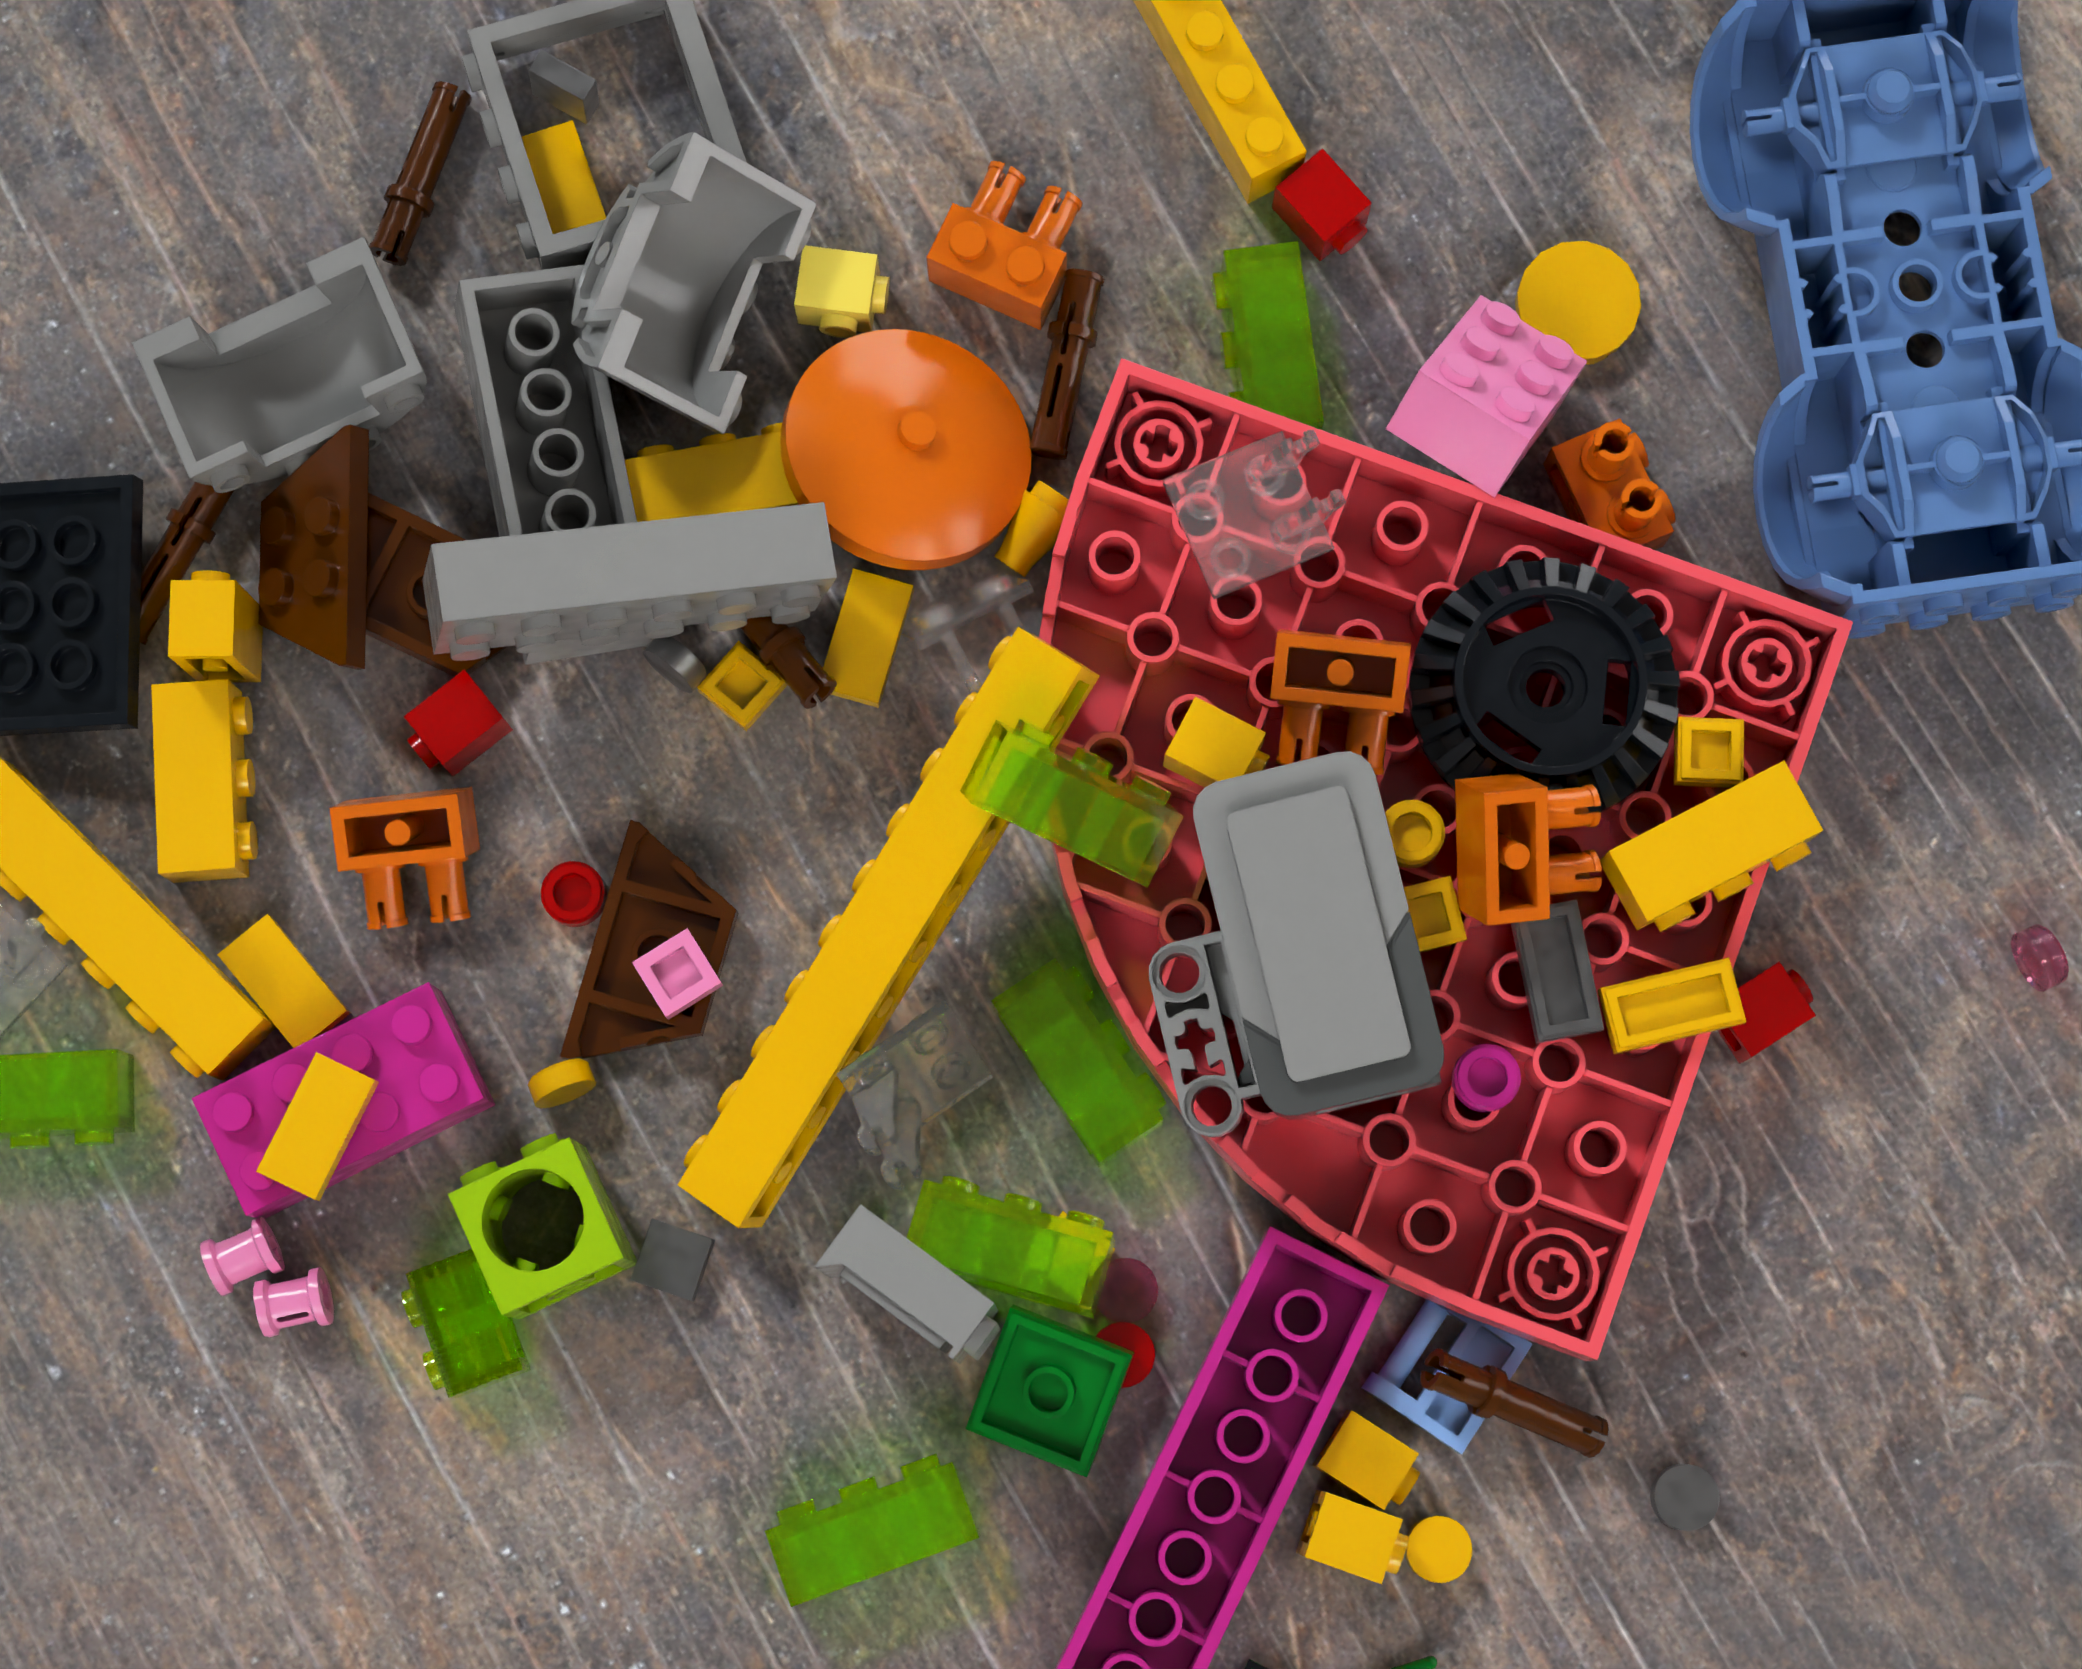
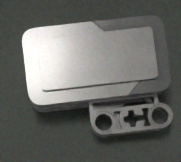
(1308, 952)

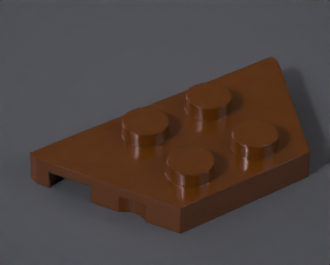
(318, 551)
(395, 591)
(646, 905)

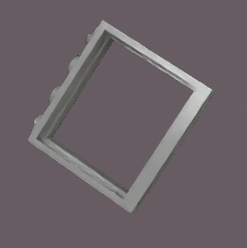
(560, 25)

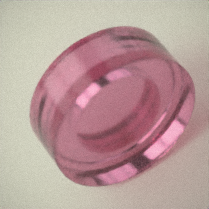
(2040, 957)
(1128, 1291)

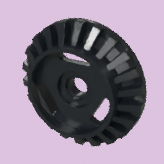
(1593, 622)

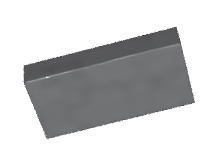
(1557, 975)

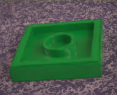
(1049, 1390)

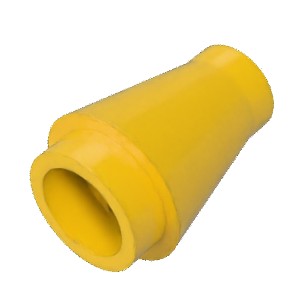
(1033, 528)

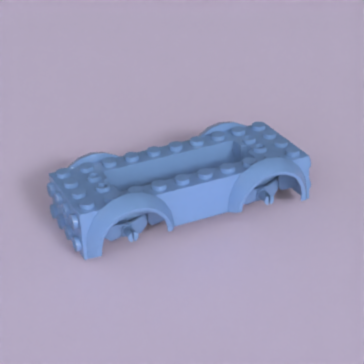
(1870, 474)

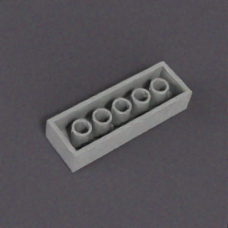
(542, 417)
(627, 580)

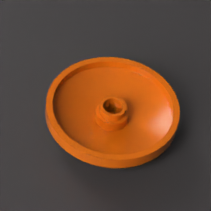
(906, 448)

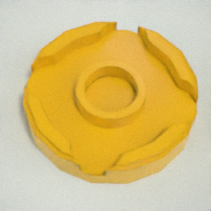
(1581, 297)

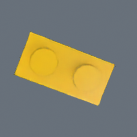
(214, 628)
(1352, 1537)

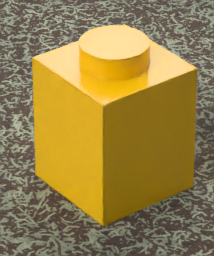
(1214, 746)
(1368, 1461)

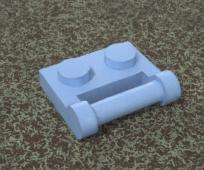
(1432, 1411)

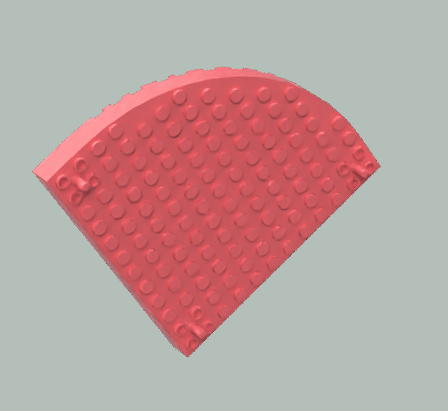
(1488, 1213)

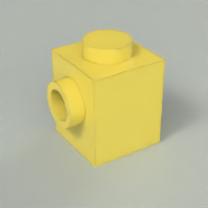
(840, 291)

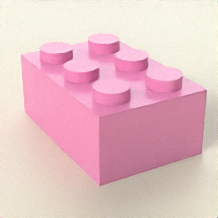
(1486, 394)

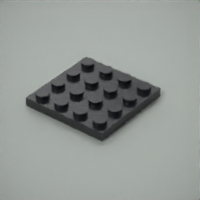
(70, 604)

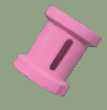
(242, 1256)
(293, 1302)

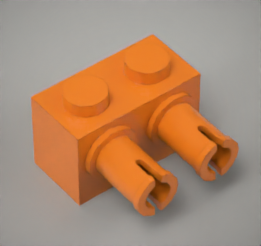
(997, 264)
(1607, 487)
(1338, 671)
(396, 830)
(1505, 846)

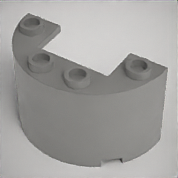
(679, 274)
(287, 377)

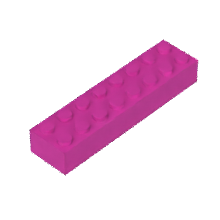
(1227, 1462)

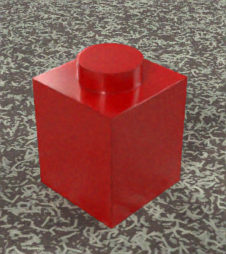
(1322, 206)
(455, 725)
(1773, 1007)

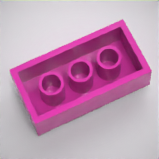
(422, 1089)

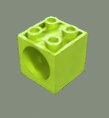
(599, 1245)

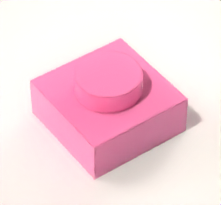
(677, 974)

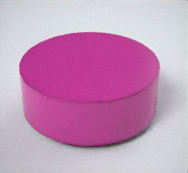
(1486, 1078)

